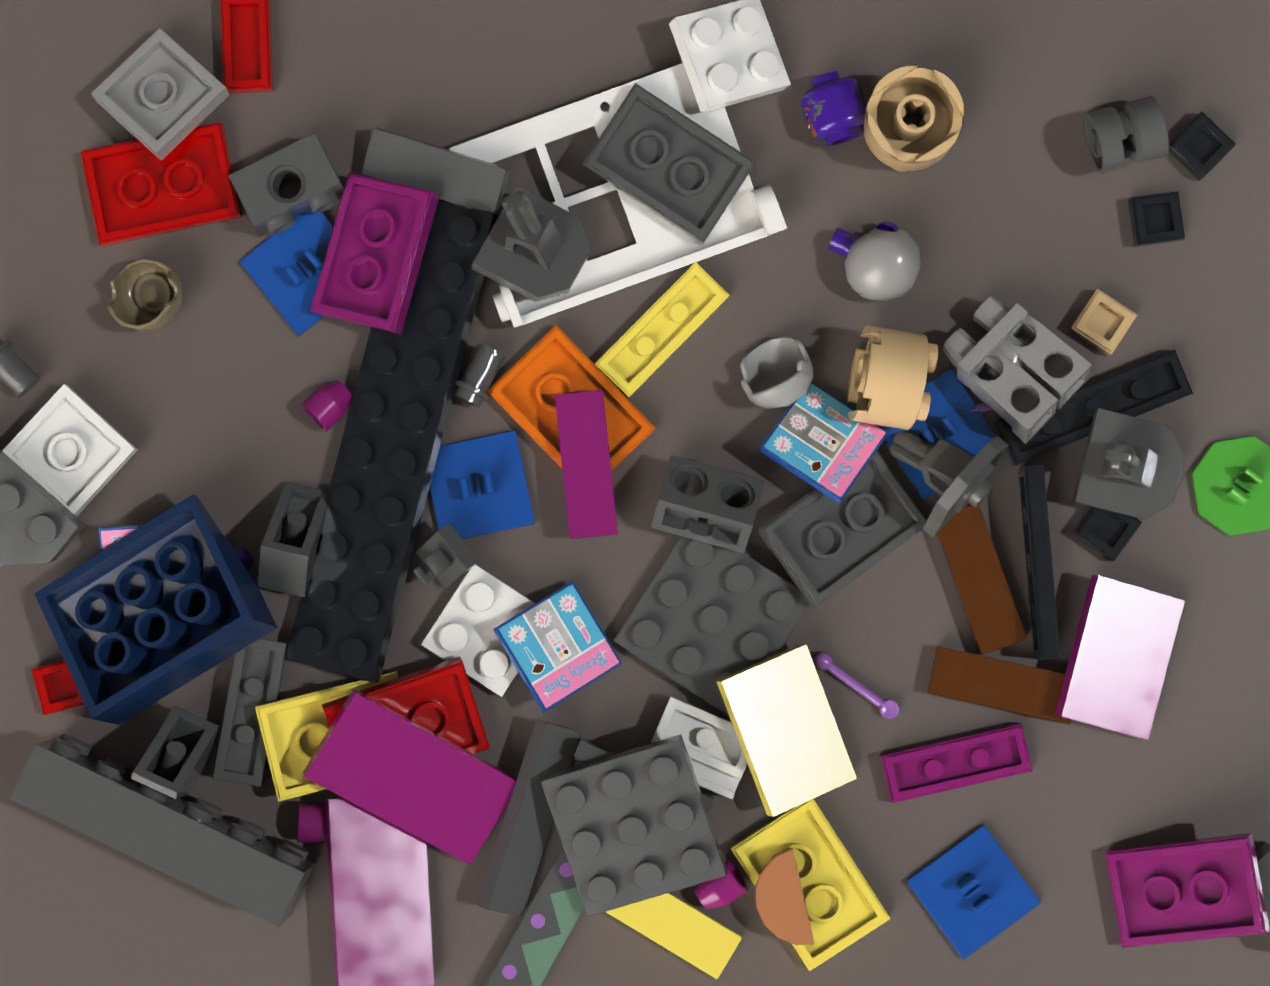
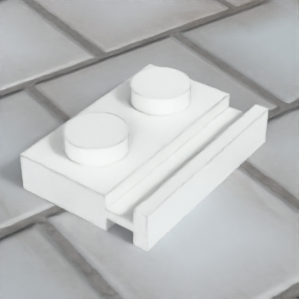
(709, 744)

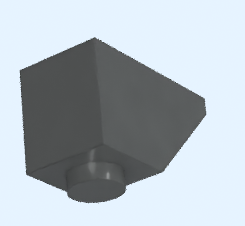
(292, 539)
(177, 754)

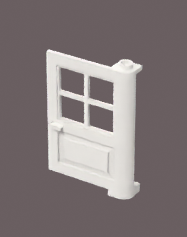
(658, 244)

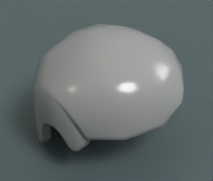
(883, 265)
(776, 372)

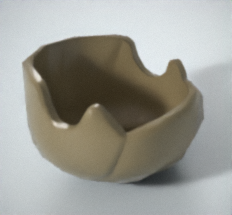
(146, 295)

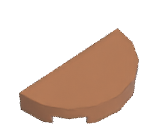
(782, 901)

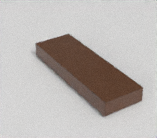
(980, 581)
(996, 683)

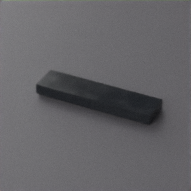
(1125, 392)
(1039, 562)

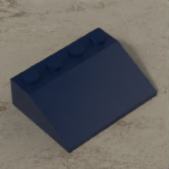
(153, 612)

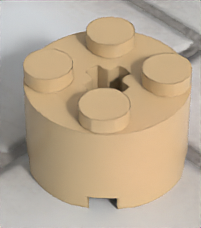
(921, 92)
(891, 378)

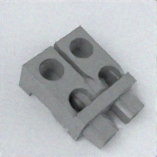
(1017, 366)

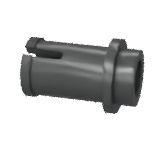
(15, 372)
(479, 376)

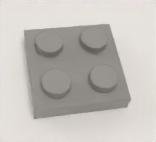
(160, 94)

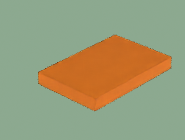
(562, 368)

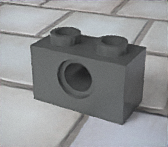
(260, 183)

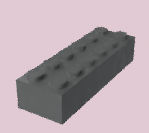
(164, 831)

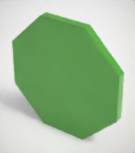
(1234, 485)

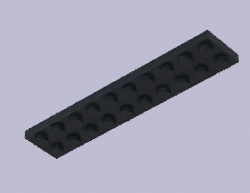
(390, 457)

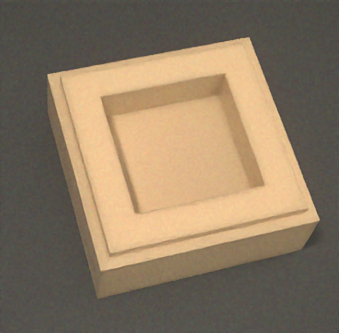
(1103, 322)

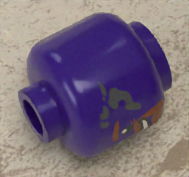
(834, 109)

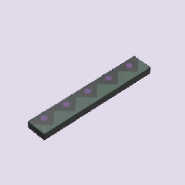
(541, 929)

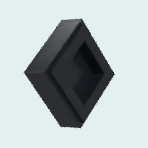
(1200, 146)
(1156, 219)
(1106, 531)

